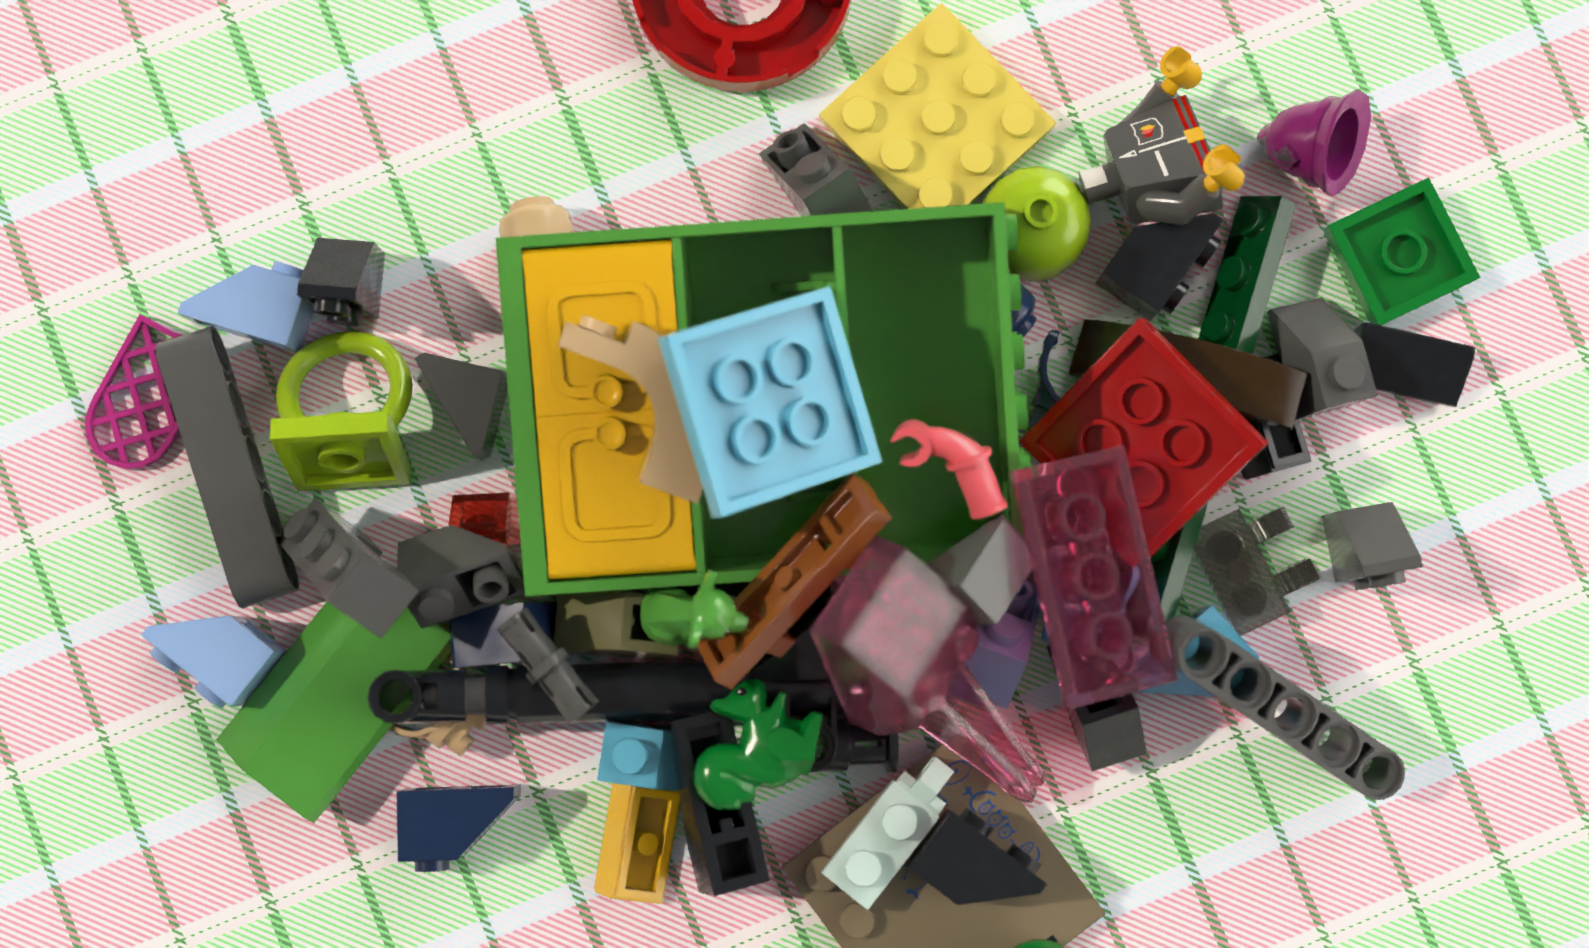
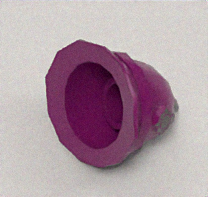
(1320, 140)

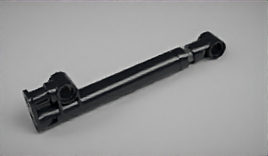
(626, 694)

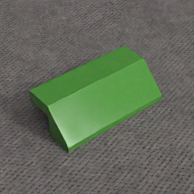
(312, 712)

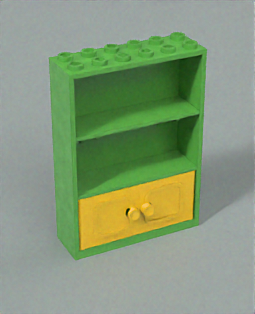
(927, 334)

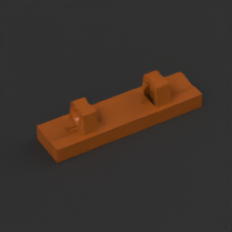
(796, 579)

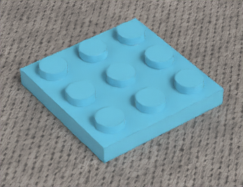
(770, 401)

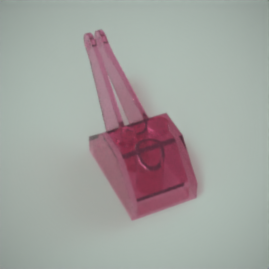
(898, 661)

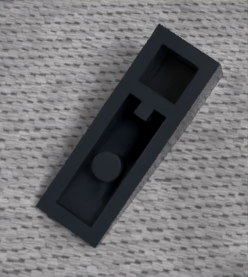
(722, 842)

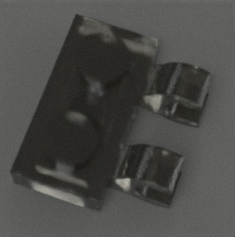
(1240, 573)

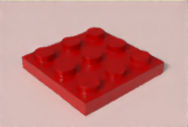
(1173, 423)

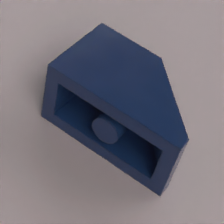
(447, 821)

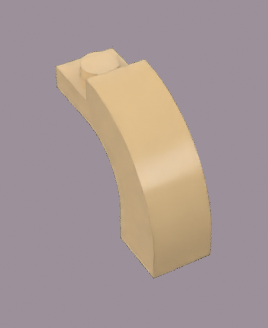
(669, 458)

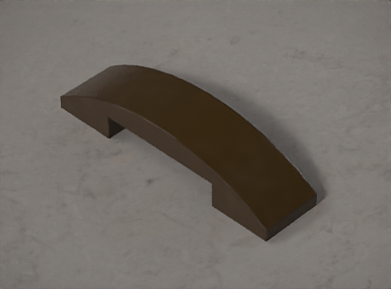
(1250, 383)

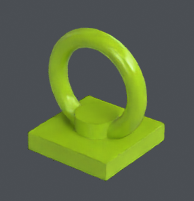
(342, 447)

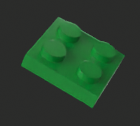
(1401, 253)

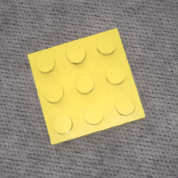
(937, 117)

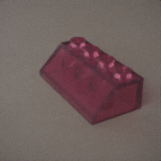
(1094, 576)

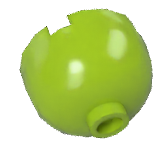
(1050, 221)

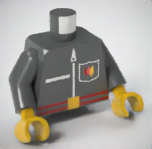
(1161, 155)

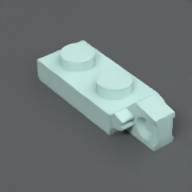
(888, 833)

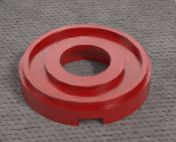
(742, 54)

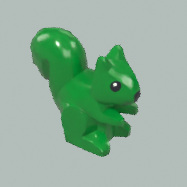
(769, 752)

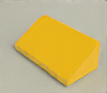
(637, 843)

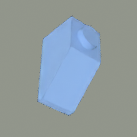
(255, 306)

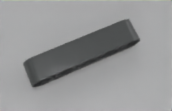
(227, 466)
(1302, 720)

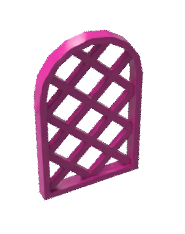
(105, 388)

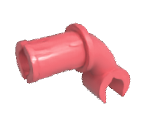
(963, 457)

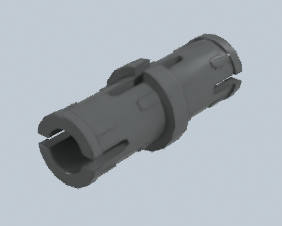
(547, 665)

